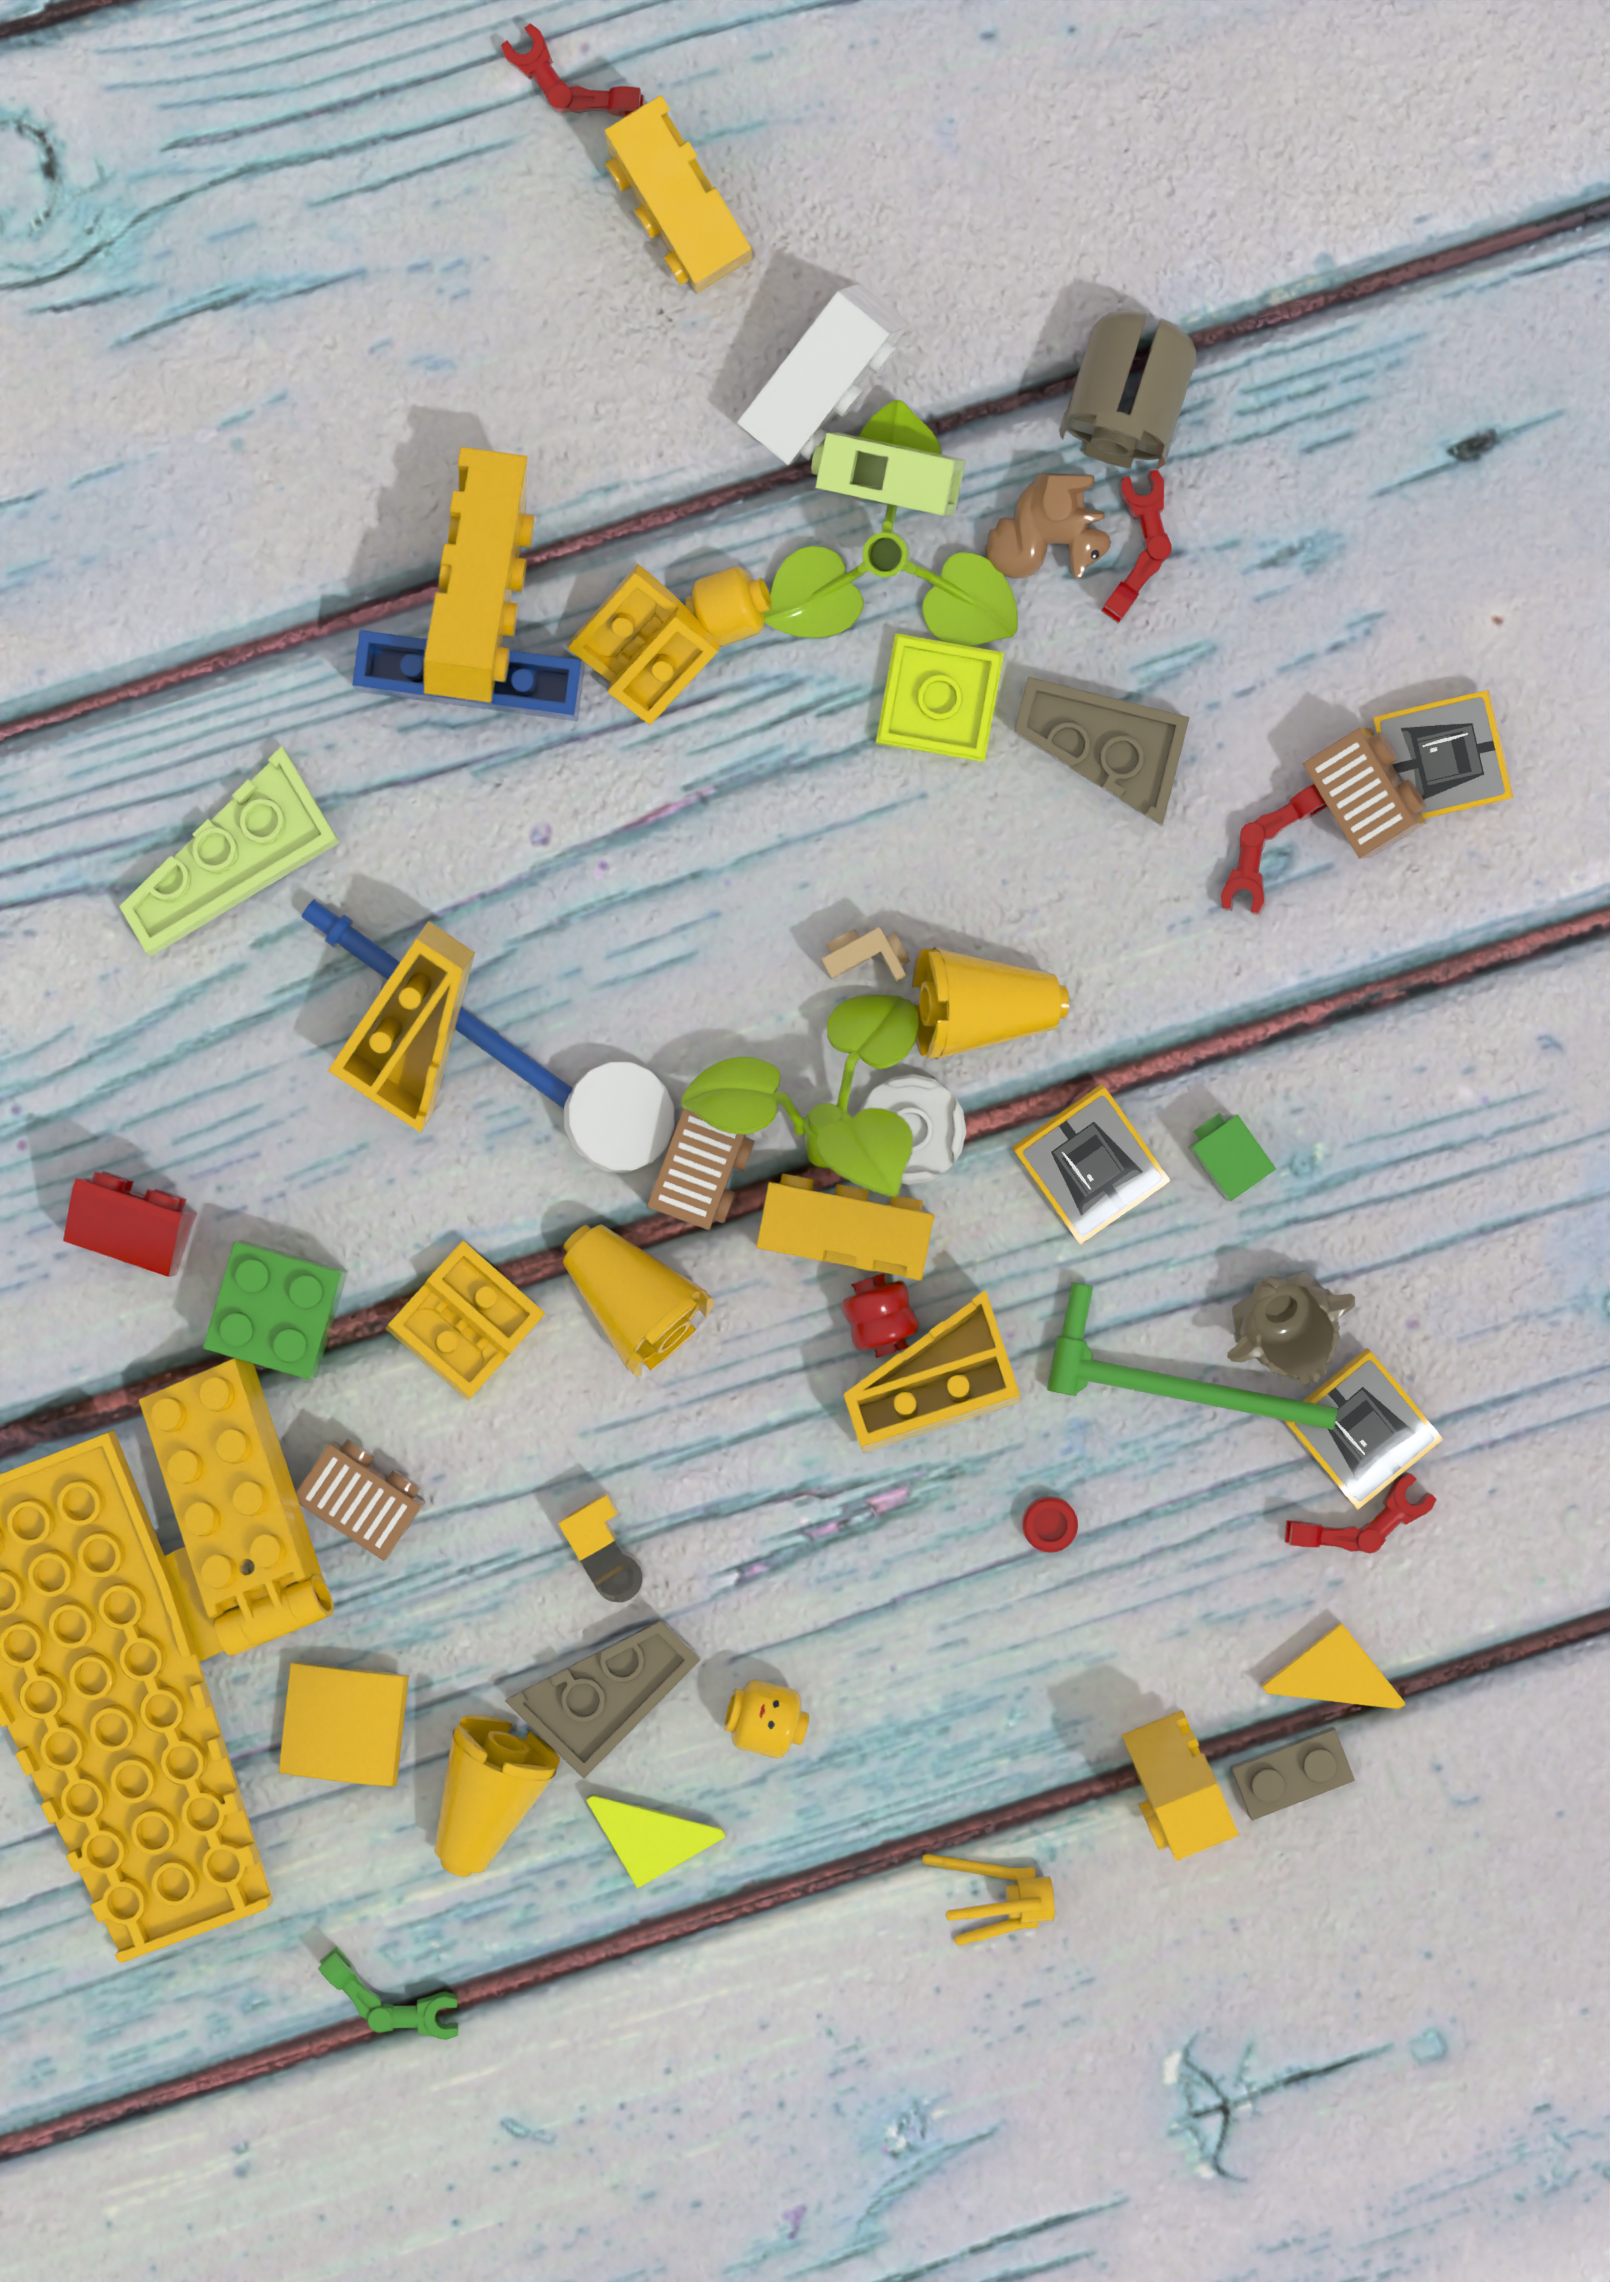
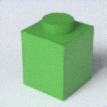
(1230, 1155)

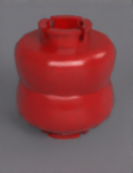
(880, 1315)

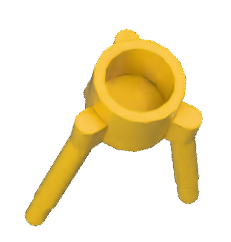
(1025, 1903)

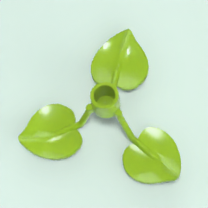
(816, 595)
(866, 1149)

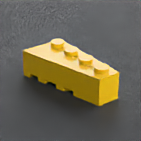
(479, 576)

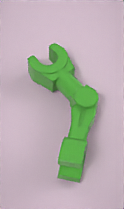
(383, 2016)

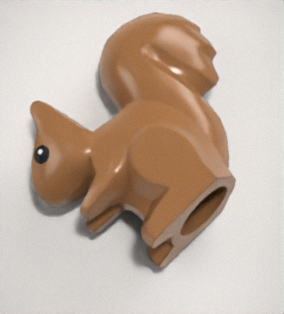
(1046, 514)

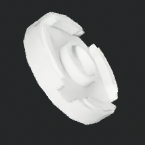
(619, 1117)
(934, 1120)

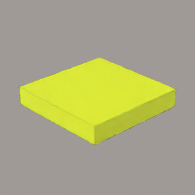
(939, 698)

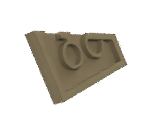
(1106, 740)
(604, 1696)

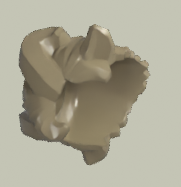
(1289, 1326)

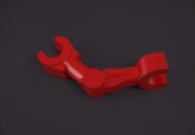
(537, 65)
(1156, 543)
(1252, 843)
(1372, 1534)

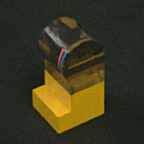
(611, 1568)

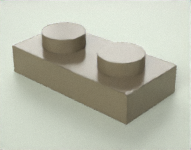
(1292, 1773)

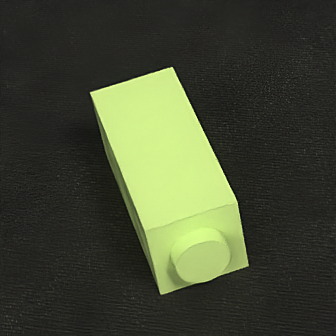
(888, 473)

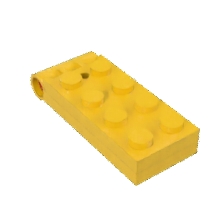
(236, 1506)

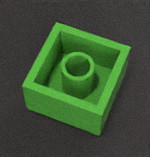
(275, 1309)

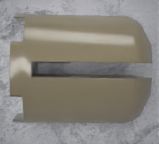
(1100, 385)

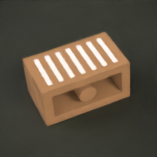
(1366, 791)
(697, 1172)
(360, 1498)

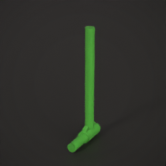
(1074, 1367)

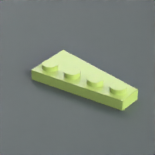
(245, 848)

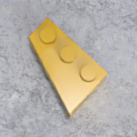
(675, 197)
(409, 1029)
(845, 1227)
(937, 1381)
(1182, 1793)

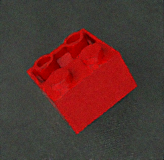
(129, 1225)

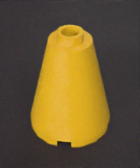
(981, 1002)
(633, 1296)
(488, 1790)

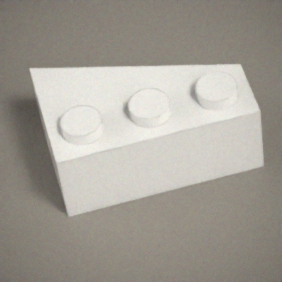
(824, 374)

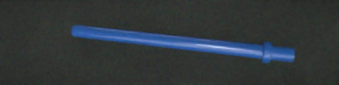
(341, 932)

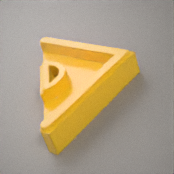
(1334, 1671)

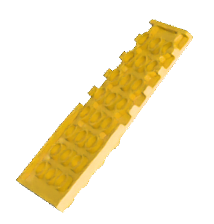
(117, 1705)

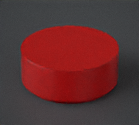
(1049, 1524)

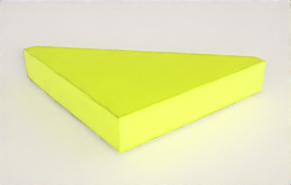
(650, 1839)

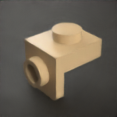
(851, 951)

